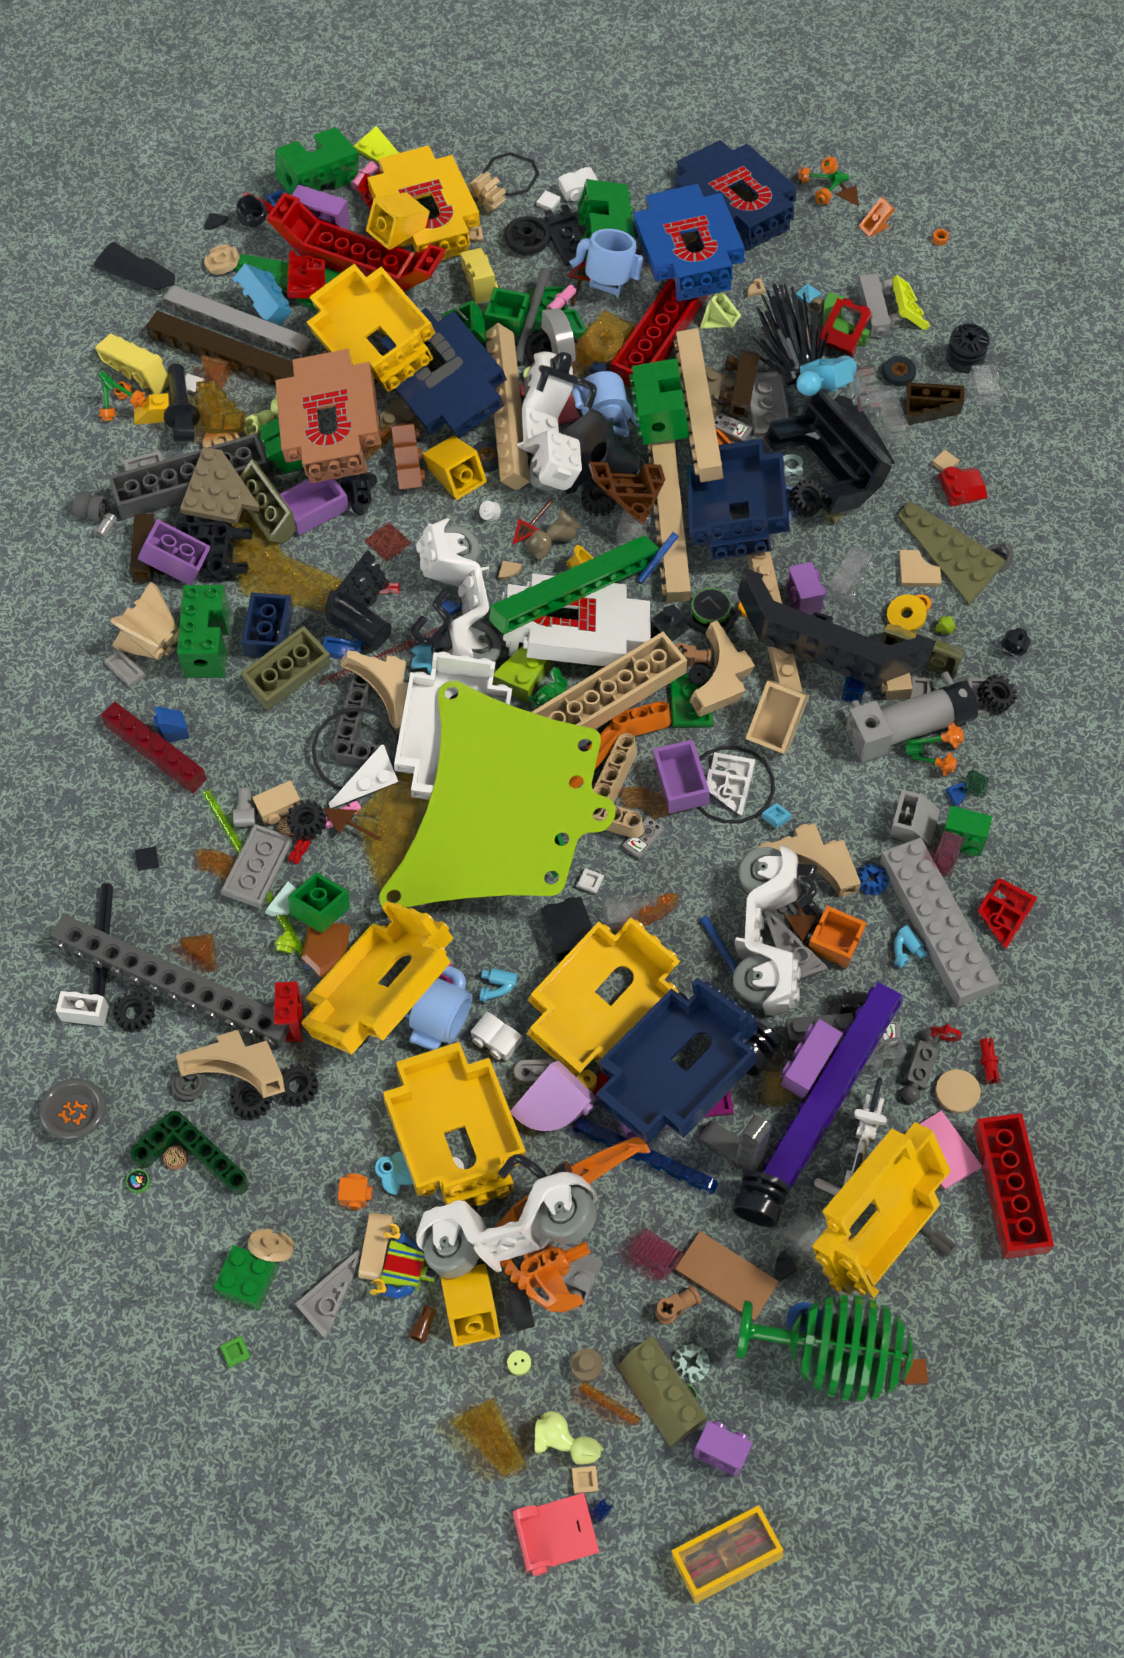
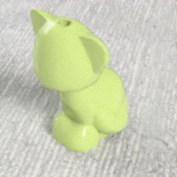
(256, 420)
(554, 1433)

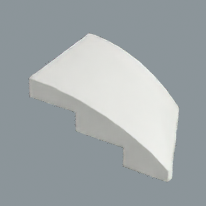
(733, 783)

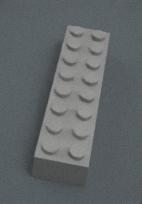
(939, 922)

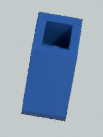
(170, 724)

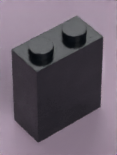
(565, 925)

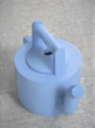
(609, 260)
(609, 400)
(440, 1011)

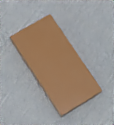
(726, 1274)

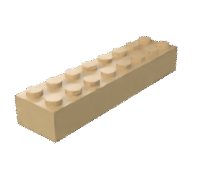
(618, 685)

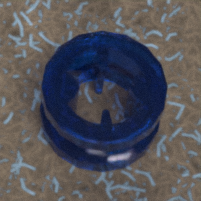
(601, 1510)

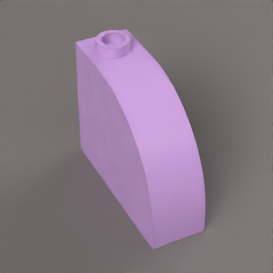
(554, 1100)

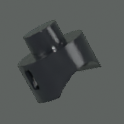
(1017, 638)

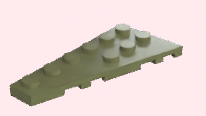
(958, 556)

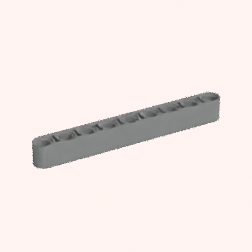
(236, 321)

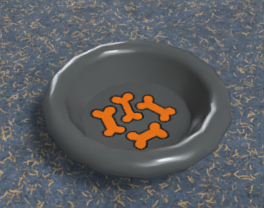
(72, 1109)

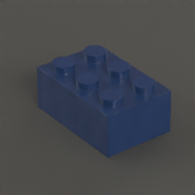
(266, 623)

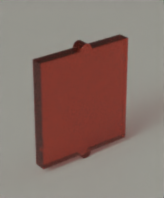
(388, 541)

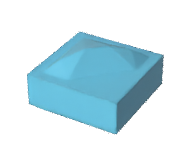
(810, 293)
(776, 815)

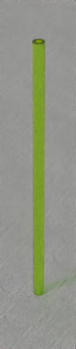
(238, 846)

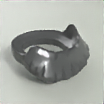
(1007, 550)

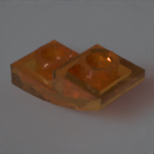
(664, 905)

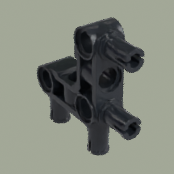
(221, 545)

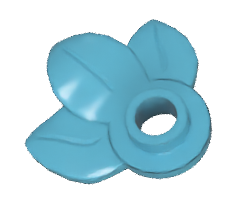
(422, 658)
(397, 1174)

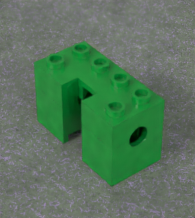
(331, 162)
(605, 207)
(658, 402)
(202, 622)

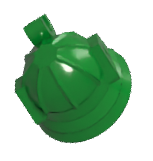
(550, 690)

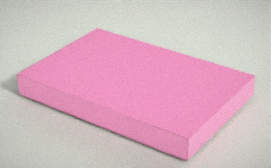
(955, 1150)

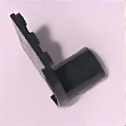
(597, 445)
(348, 604)

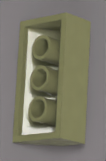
(274, 515)
(943, 656)
(286, 668)
(662, 1391)

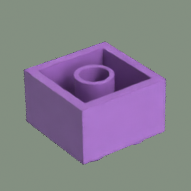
(805, 589)
(723, 1448)

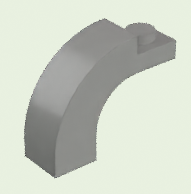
(559, 331)

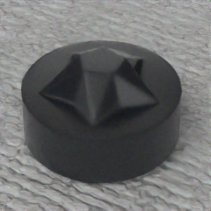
(698, 674)

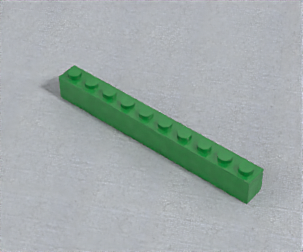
(572, 585)

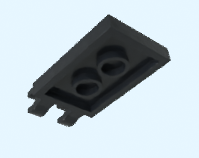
(565, 232)

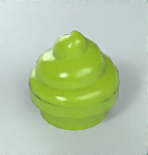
(945, 625)
(285, 943)

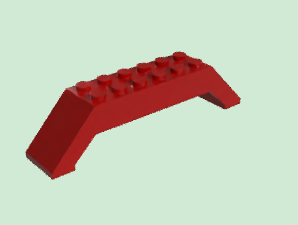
(344, 247)

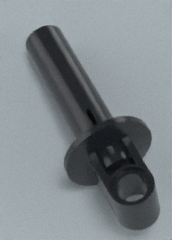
(180, 414)
(360, 490)

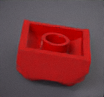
(962, 485)

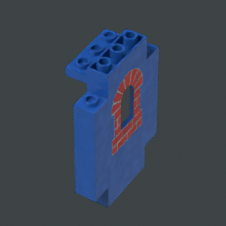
(686, 211)

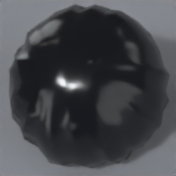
(251, 211)

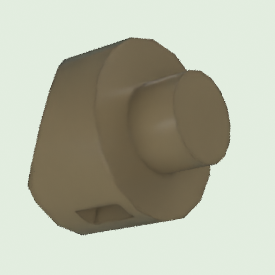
(586, 1365)

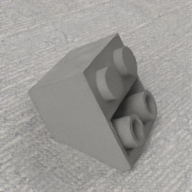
(914, 818)
(581, 1276)

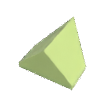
(720, 312)

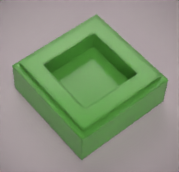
(235, 1352)

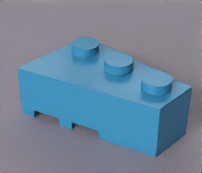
(264, 292)

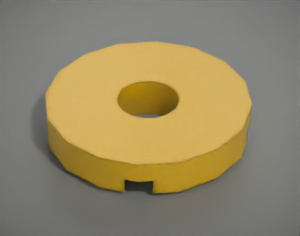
(904, 603)

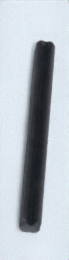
(104, 921)

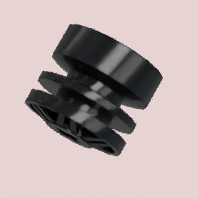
(967, 347)
(765, 1045)
(760, 1198)

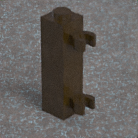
(744, 383)
(139, 570)

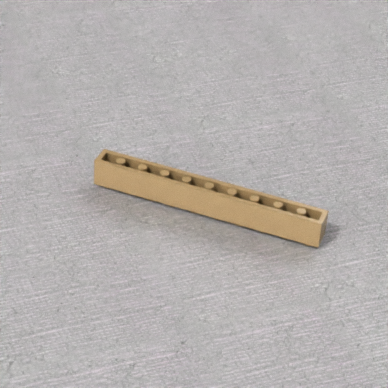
(699, 406)
(508, 419)
(670, 519)
(782, 664)

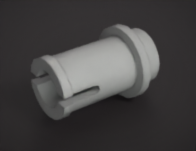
(105, 525)

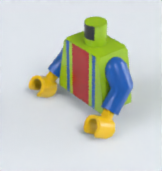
(403, 1267)

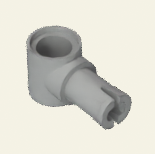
(244, 814)

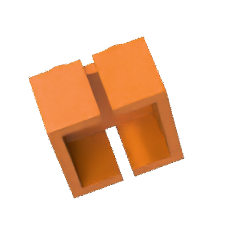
(837, 936)

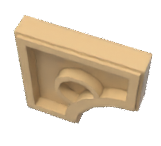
(916, 571)

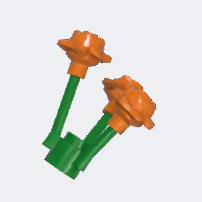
(948, 764)

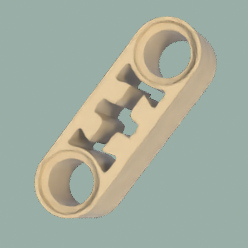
(375, 1246)

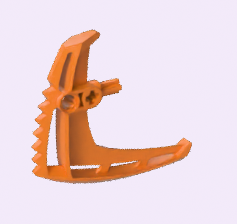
(548, 1266)

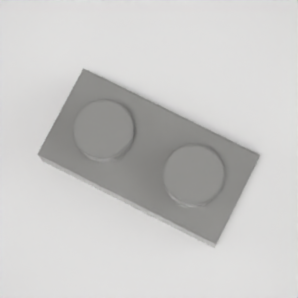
(142, 460)

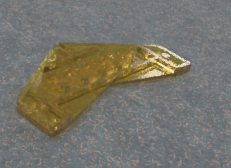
(278, 573)
(396, 824)

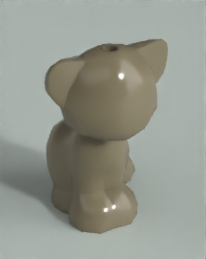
(563, 529)

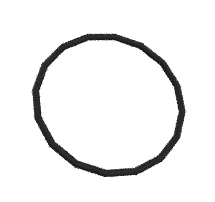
(332, 717)
(768, 770)

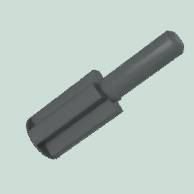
(940, 1240)

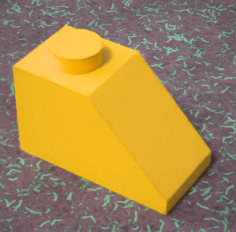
(152, 410)

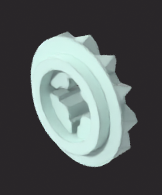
(702, 1361)

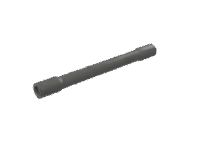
(541, 283)

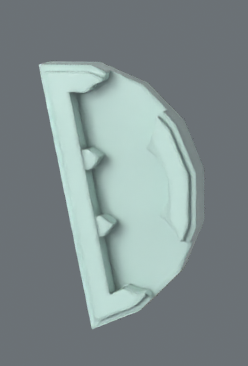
(280, 904)

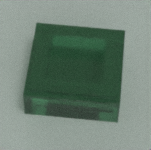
(976, 783)

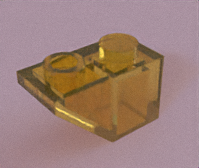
(773, 1092)

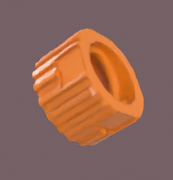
(940, 232)

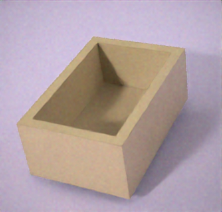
(777, 716)

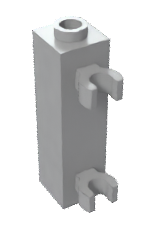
(871, 296)

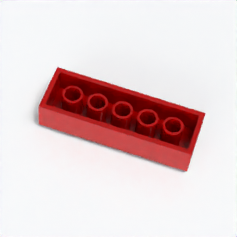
(1013, 1186)

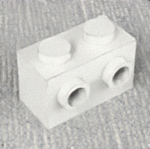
(82, 1008)

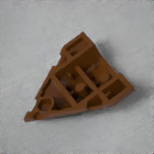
(631, 491)

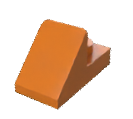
(876, 219)

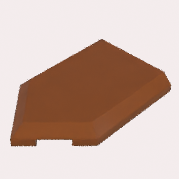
(325, 949)

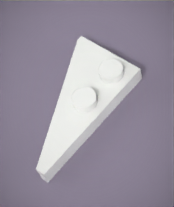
(372, 776)

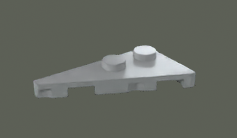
(786, 940)
(325, 1299)

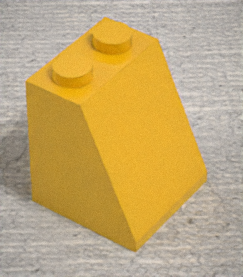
(396, 219)
(455, 466)
(470, 1307)

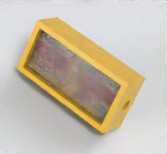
(727, 1554)

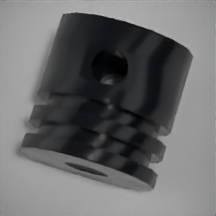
(850, 1001)

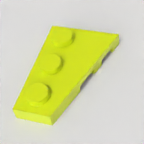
(375, 146)
(906, 302)

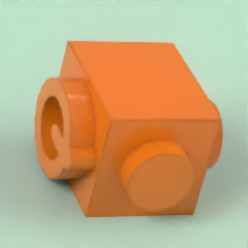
(354, 1191)

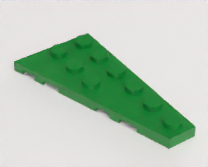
(280, 272)

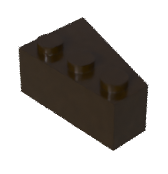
(931, 401)

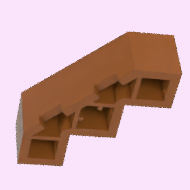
(407, 455)

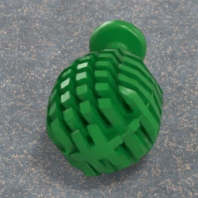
(870, 1348)

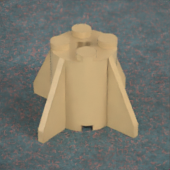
(147, 627)

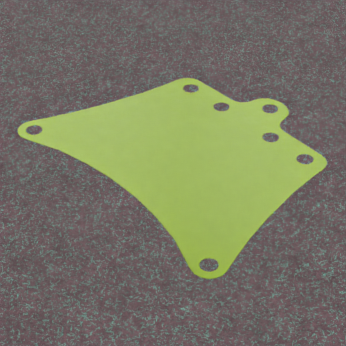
(500, 804)

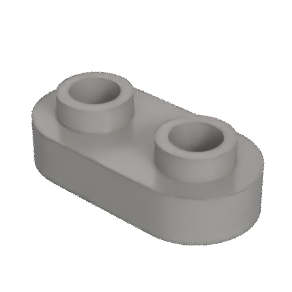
(535, 1067)

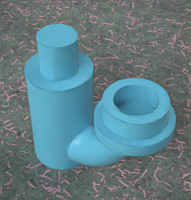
(911, 941)
(498, 977)

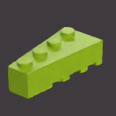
(522, 673)

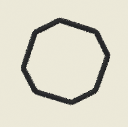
(520, 157)

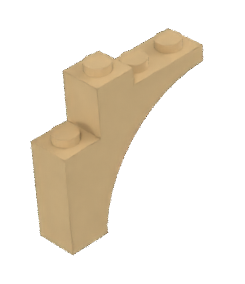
(728, 670)
(385, 678)
(831, 859)
(231, 1057)

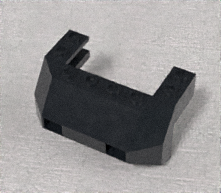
(838, 446)

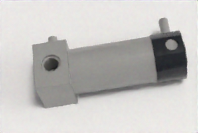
(877, 728)

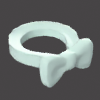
(798, 470)

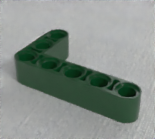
(195, 1148)

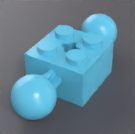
(826, 374)

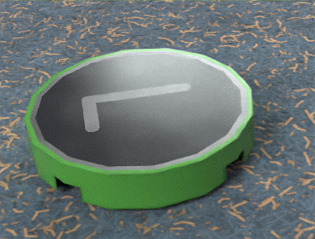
(711, 606)

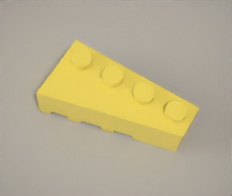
(134, 363)

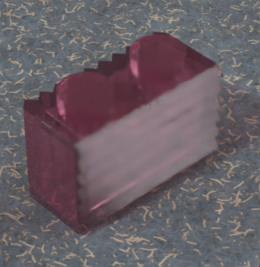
(948, 853)
(655, 1254)

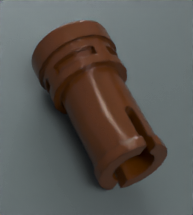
(421, 1328)

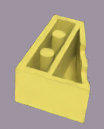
(478, 274)

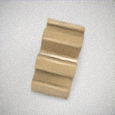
(487, 192)

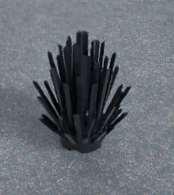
(795, 339)

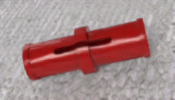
(989, 1060)

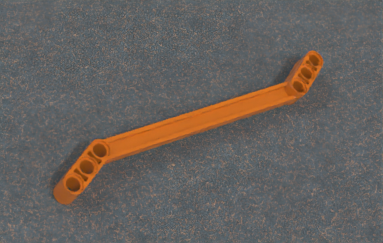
(632, 721)

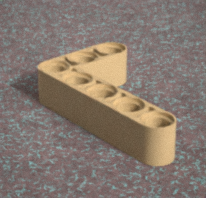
(611, 788)

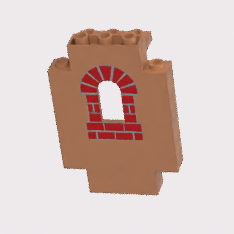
(325, 383)

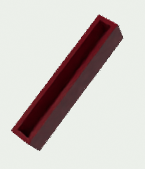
(153, 747)

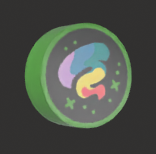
(138, 1181)

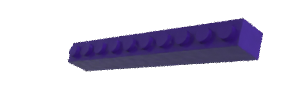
(834, 1084)

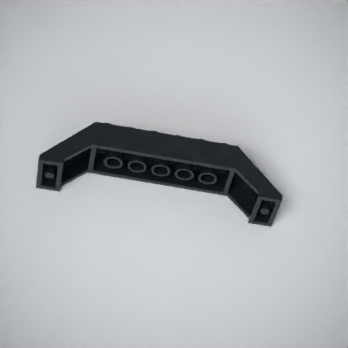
(826, 642)

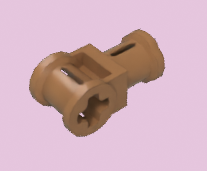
(695, 656)
(677, 1304)

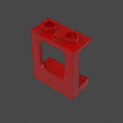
(842, 341)
(289, 1009)

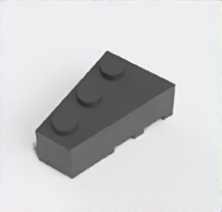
(796, 1027)

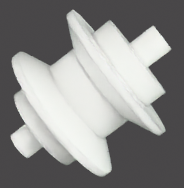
(490, 510)

